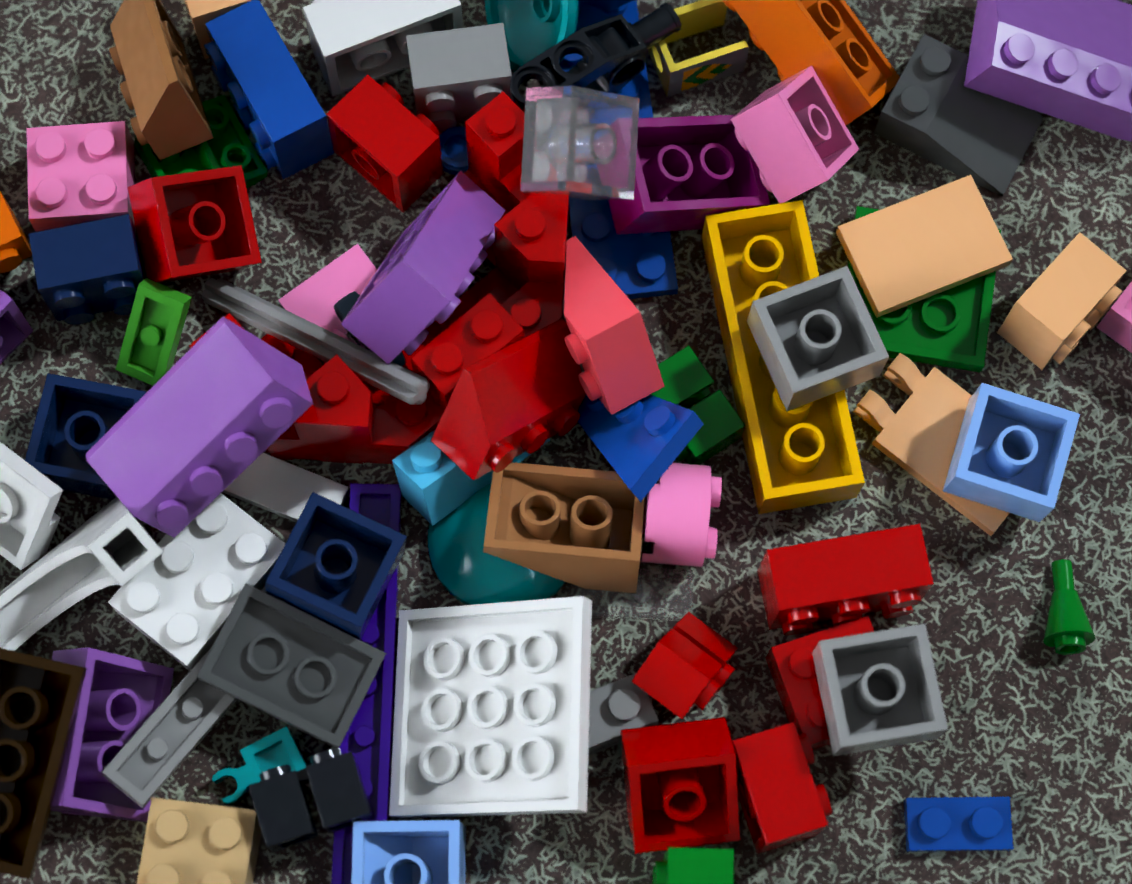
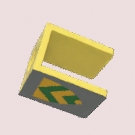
(703, 68)

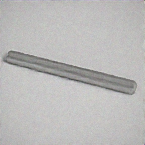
(315, 340)

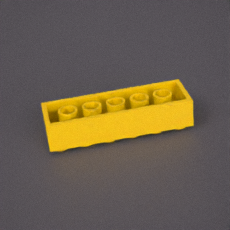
(793, 454)

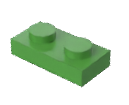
(153, 331)

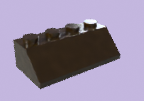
(35, 727)

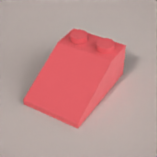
(606, 334)

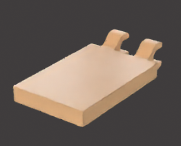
(925, 432)

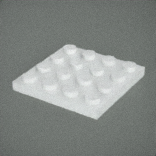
(492, 709)

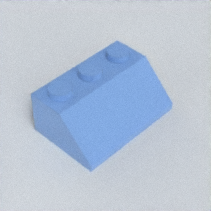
(409, 852)

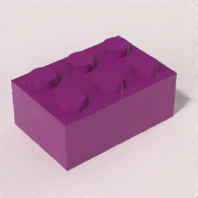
(687, 172)

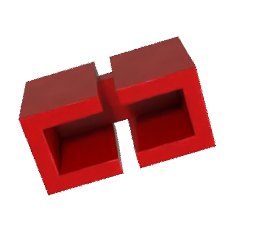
(687, 666)

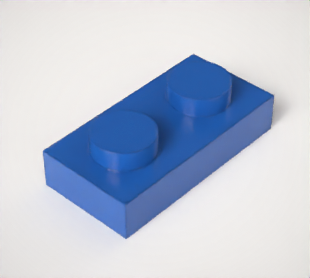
(958, 824)

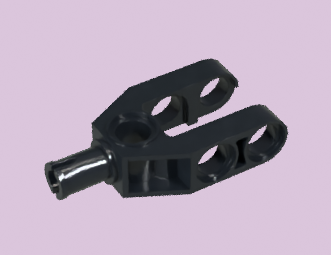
(611, 54)

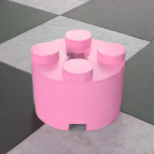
(679, 516)

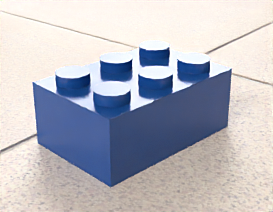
(268, 89)

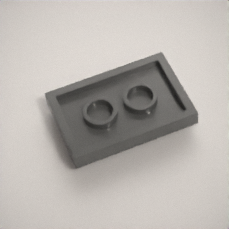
(291, 665)

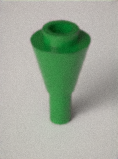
(1067, 621)

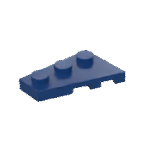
(639, 438)

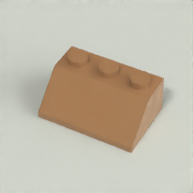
(157, 79)

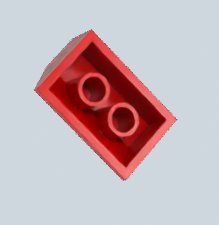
(511, 403)

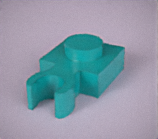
(260, 756)

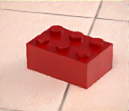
(844, 578)

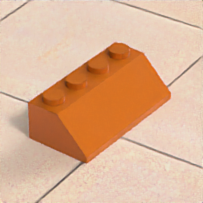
(828, 39)

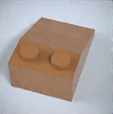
(567, 524)

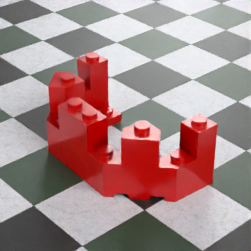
(517, 298)

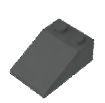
(955, 124)

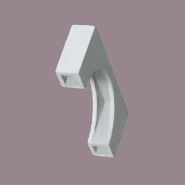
(96, 555)

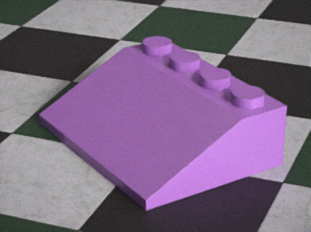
(1057, 59)

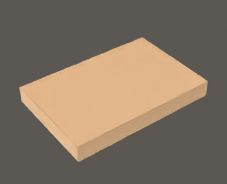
(923, 246)

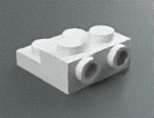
(25, 510)

